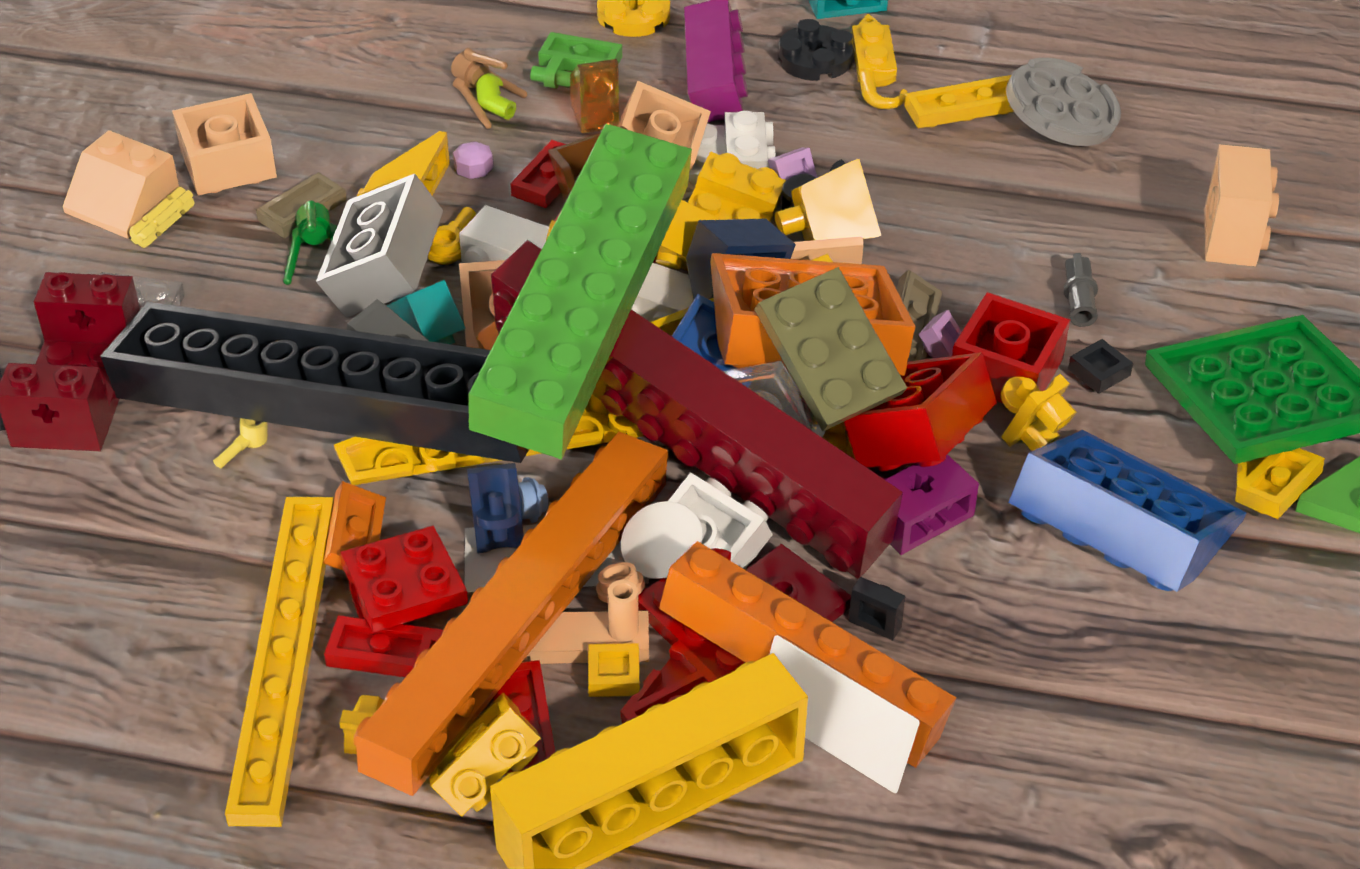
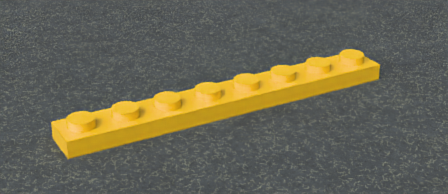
(280, 667)

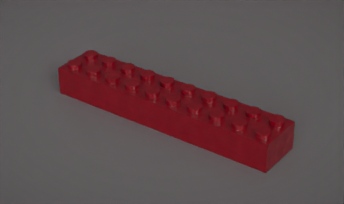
(734, 436)

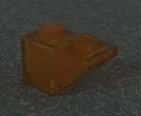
(595, 94)

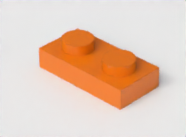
(353, 521)

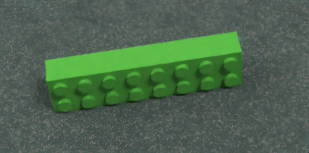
(579, 292)

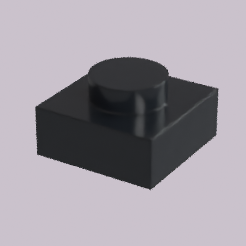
(1100, 366)
(876, 608)

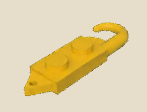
(875, 62)

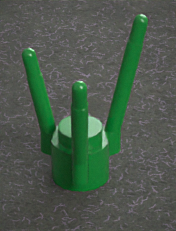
(313, 228)

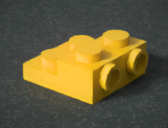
(736, 189)
(483, 755)

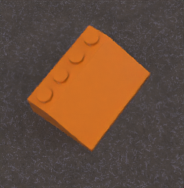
(746, 280)

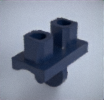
(495, 506)

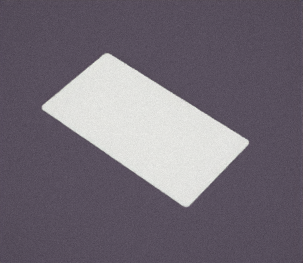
(850, 718)

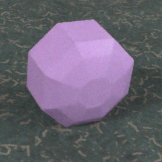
(473, 160)

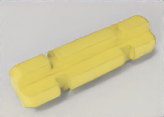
(161, 217)

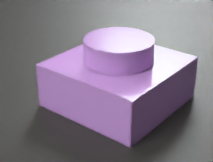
(793, 164)
(940, 335)

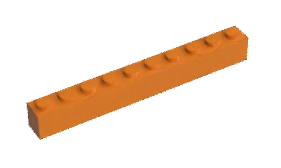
(508, 616)

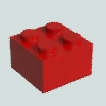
(1014, 341)

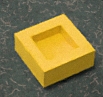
(613, 669)

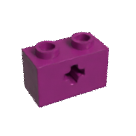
(931, 502)

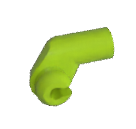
(489, 97)

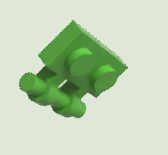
(565, 52)

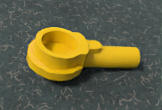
(446, 242)

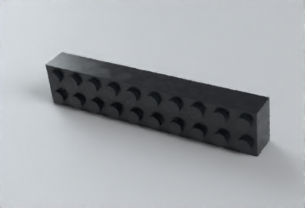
(303, 377)

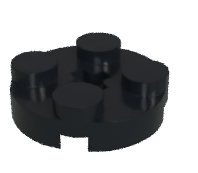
(815, 50)

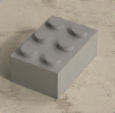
(380, 245)

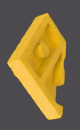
(1276, 480)

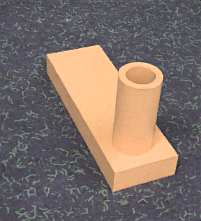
(573, 631)

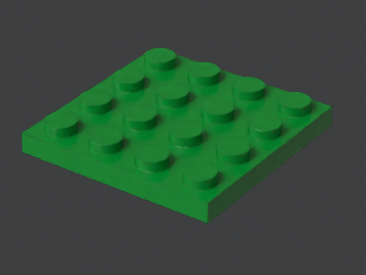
(1263, 387)

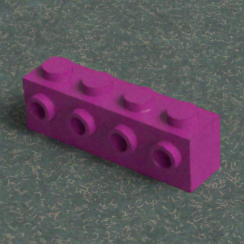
(715, 57)

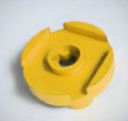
(633, 17)

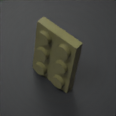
(830, 348)

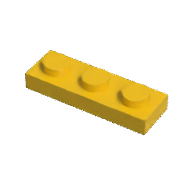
(958, 102)

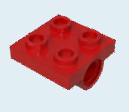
(402, 579)

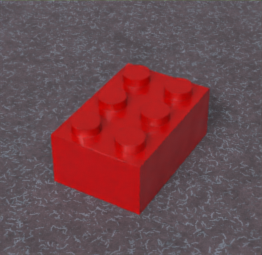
(929, 418)

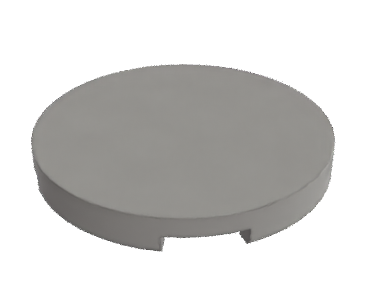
(1063, 102)

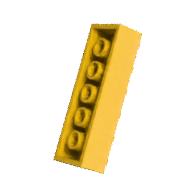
(651, 770)

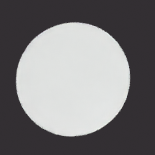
(659, 537)

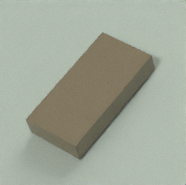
(281, 211)

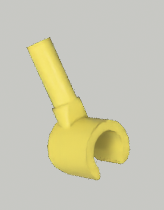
(250, 436)

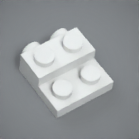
(742, 135)
(724, 520)

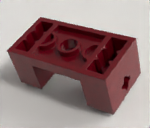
(67, 393)

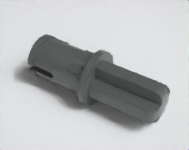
(1080, 290)

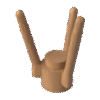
(468, 68)

